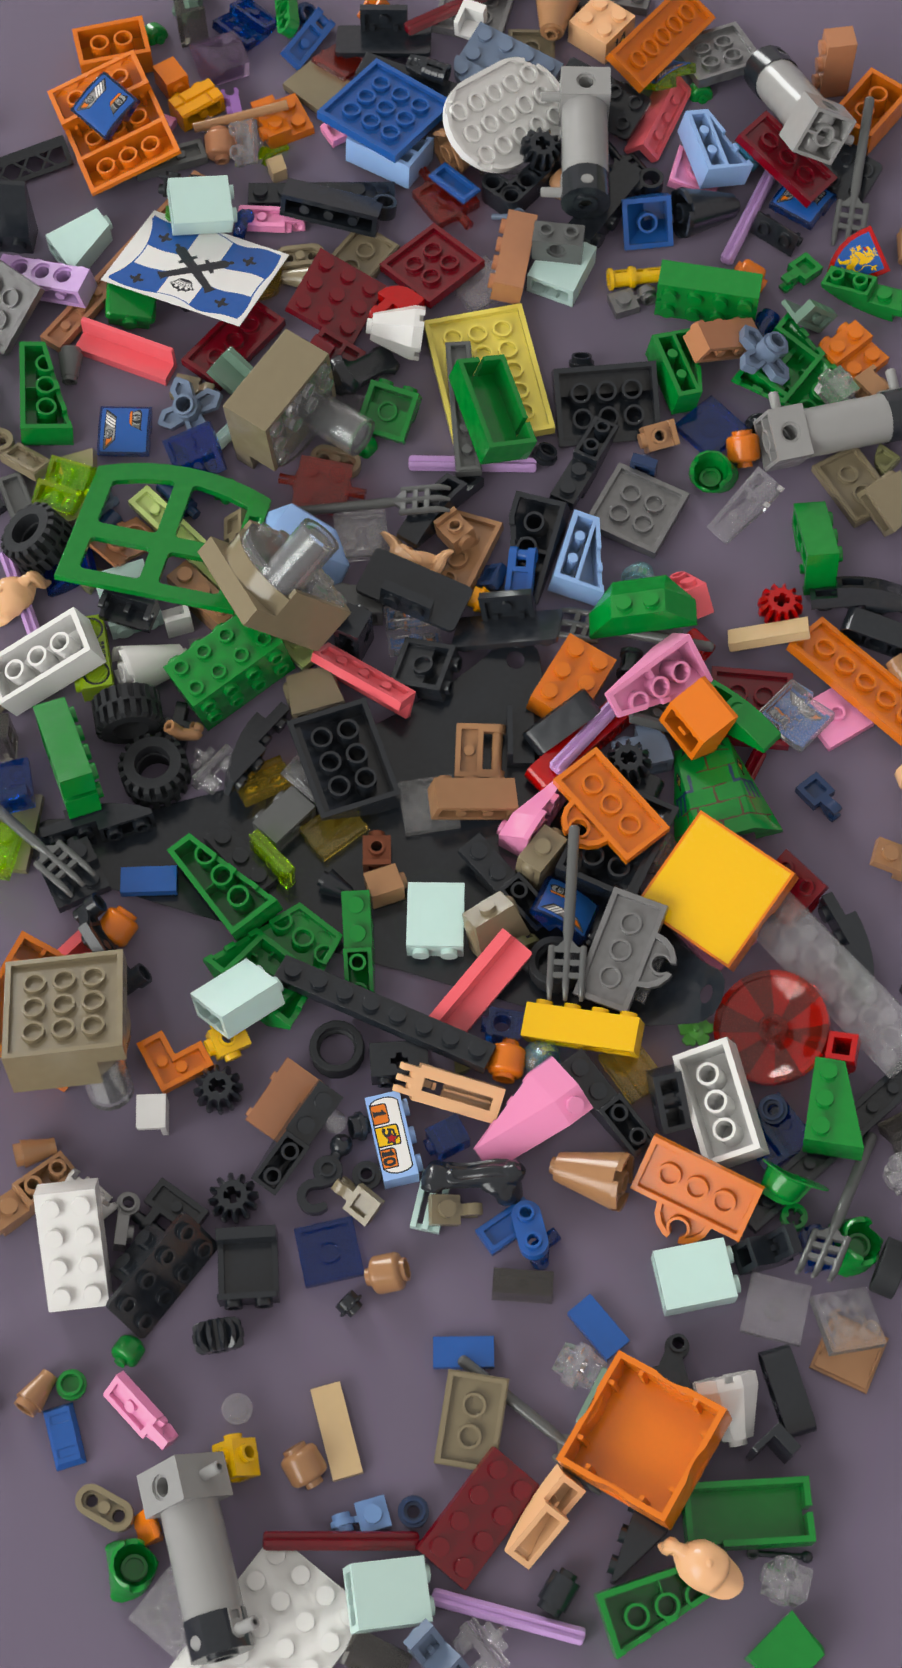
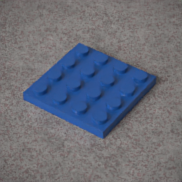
(384, 110)

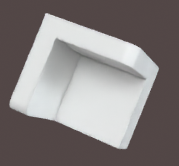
(469, 18)
(177, 621)
(152, 1112)

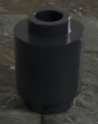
(558, 1592)

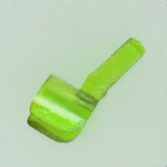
(266, 152)

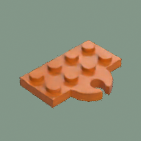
(607, 808)
(695, 1192)

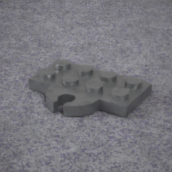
(626, 950)

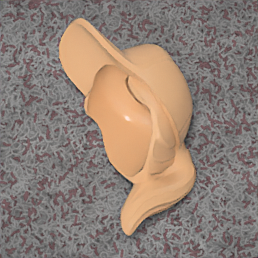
(425, 559)
(18, 594)
(704, 1567)

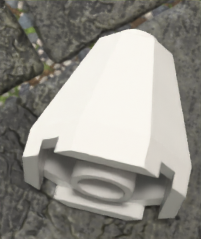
(398, 330)
(739, 1396)

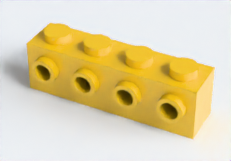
(582, 1028)

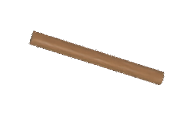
(241, 115)

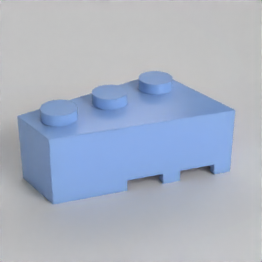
(710, 152)
(402, 172)
(579, 561)

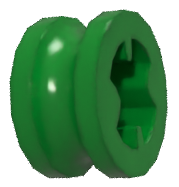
(795, 1208)

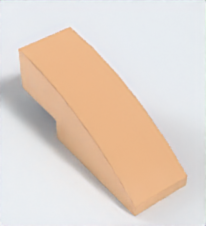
(544, 1516)

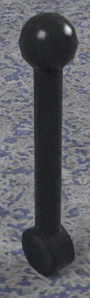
(805, 1556)

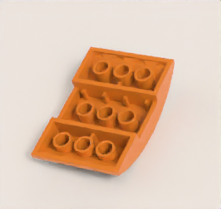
(134, 146)

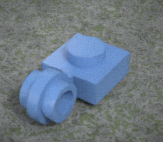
(371, 1516)

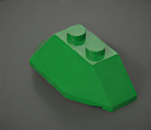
(642, 607)

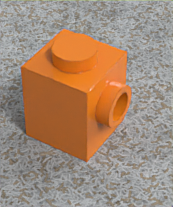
(170, 77)

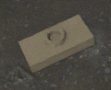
(25, 461)

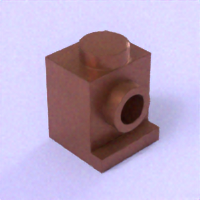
(376, 859)

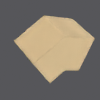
(277, 168)

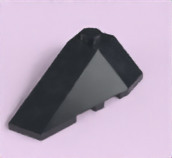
(540, 525)

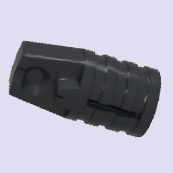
(429, 69)

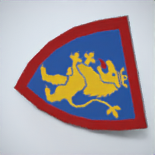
(861, 254)

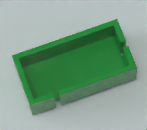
(706, 292)
(492, 409)
(69, 757)
(751, 1513)

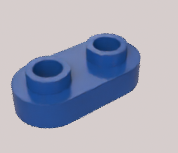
(530, 1228)

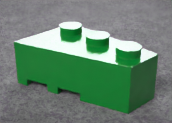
(676, 370)
(817, 544)
(832, 1115)

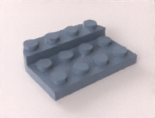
(490, 46)

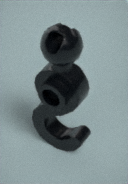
(326, 1172)

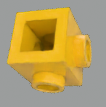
(221, 1050)
(240, 1456)

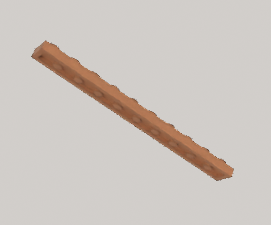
(67, 324)

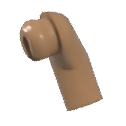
(192, 733)

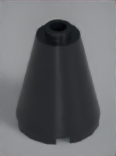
(700, 210)

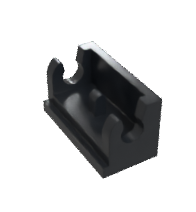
(128, 610)

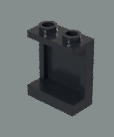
(248, 1266)

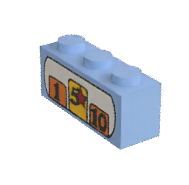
(393, 1139)

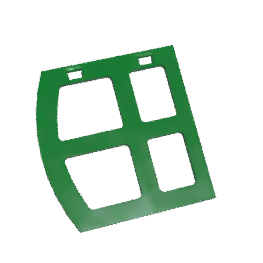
(159, 544)

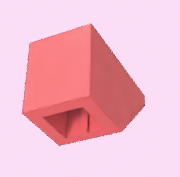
(697, 589)

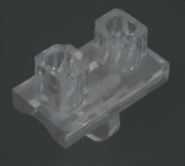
(246, 142)
(205, 776)
(485, 1640)

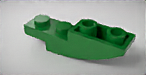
(863, 292)
(751, 724)
(358, 938)

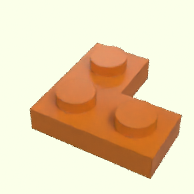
(173, 1069)

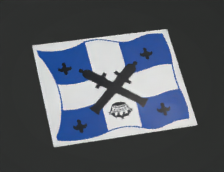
(196, 271)

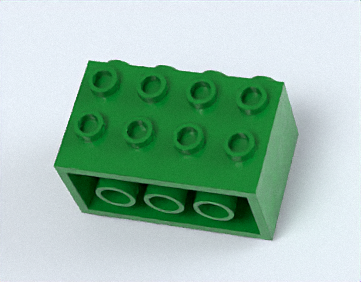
(227, 670)

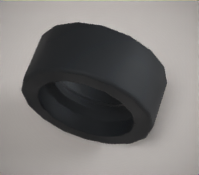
(539, 950)
(331, 1028)
(888, 1269)

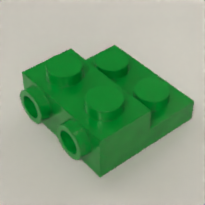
(391, 409)

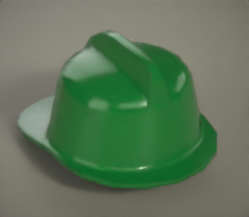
(785, 1186)

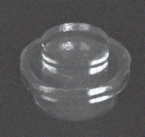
(237, 1409)

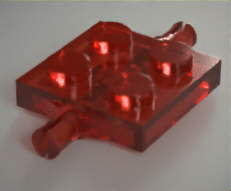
(440, 205)
(321, 482)

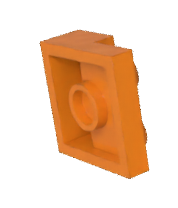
(283, 126)
(853, 349)

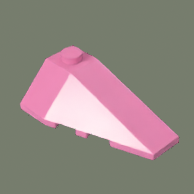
(658, 676)
(529, 819)
(538, 1110)

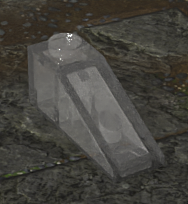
(745, 505)

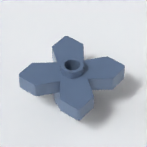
(764, 353)
(187, 406)

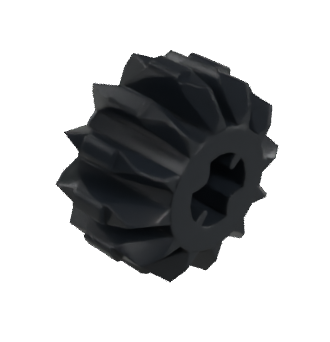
(540, 149)
(637, 758)
(224, 1081)
(245, 1198)
(218, 1335)

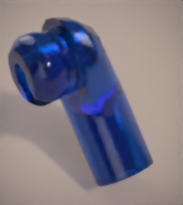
(243, 218)

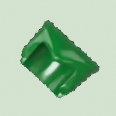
(713, 472)
(863, 1247)
(129, 1568)

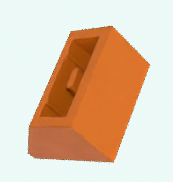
(698, 719)

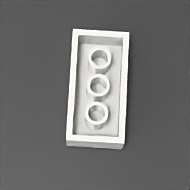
(48, 661)
(721, 1103)
(73, 1244)

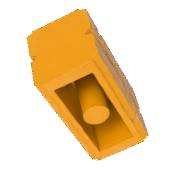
(196, 104)

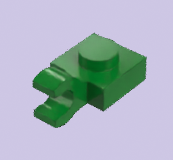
(801, 269)

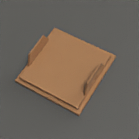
(851, 1369)

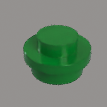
(71, 1385)

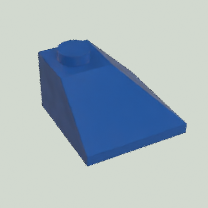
(647, 221)

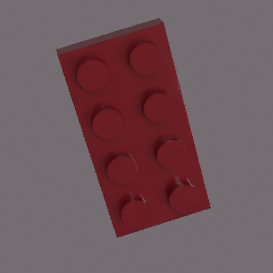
(797, 173)
(248, 340)
(478, 1518)

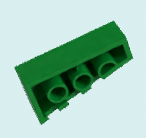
(42, 408)
(230, 894)
(644, 1607)

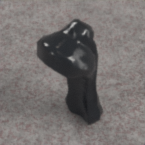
(352, 375)
(495, 1176)

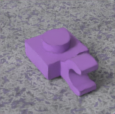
(232, 101)

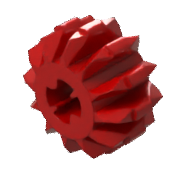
(779, 604)

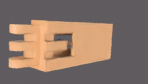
(459, 1092)

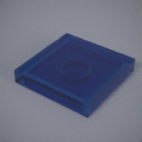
(709, 426)
(329, 1252)

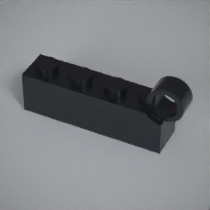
(625, 182)
(336, 207)

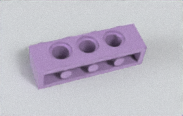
(61, 282)

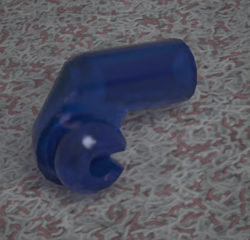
(543, 1263)

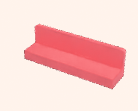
(659, 121)
(127, 351)
(365, 679)
(482, 982)

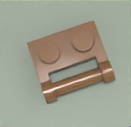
(471, 747)

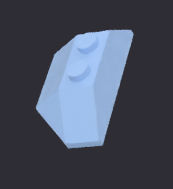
(290, 517)

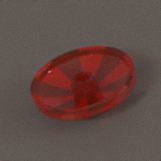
(775, 1024)

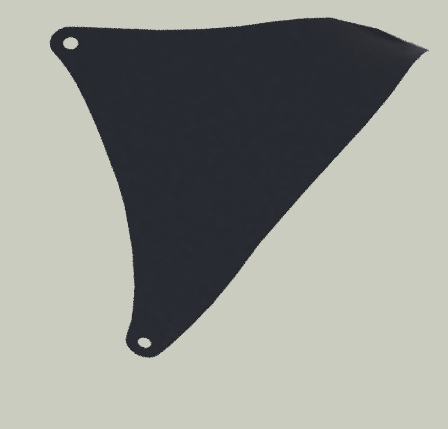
(416, 750)

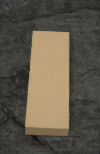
(768, 634)
(336, 1431)

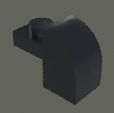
(767, 1250)

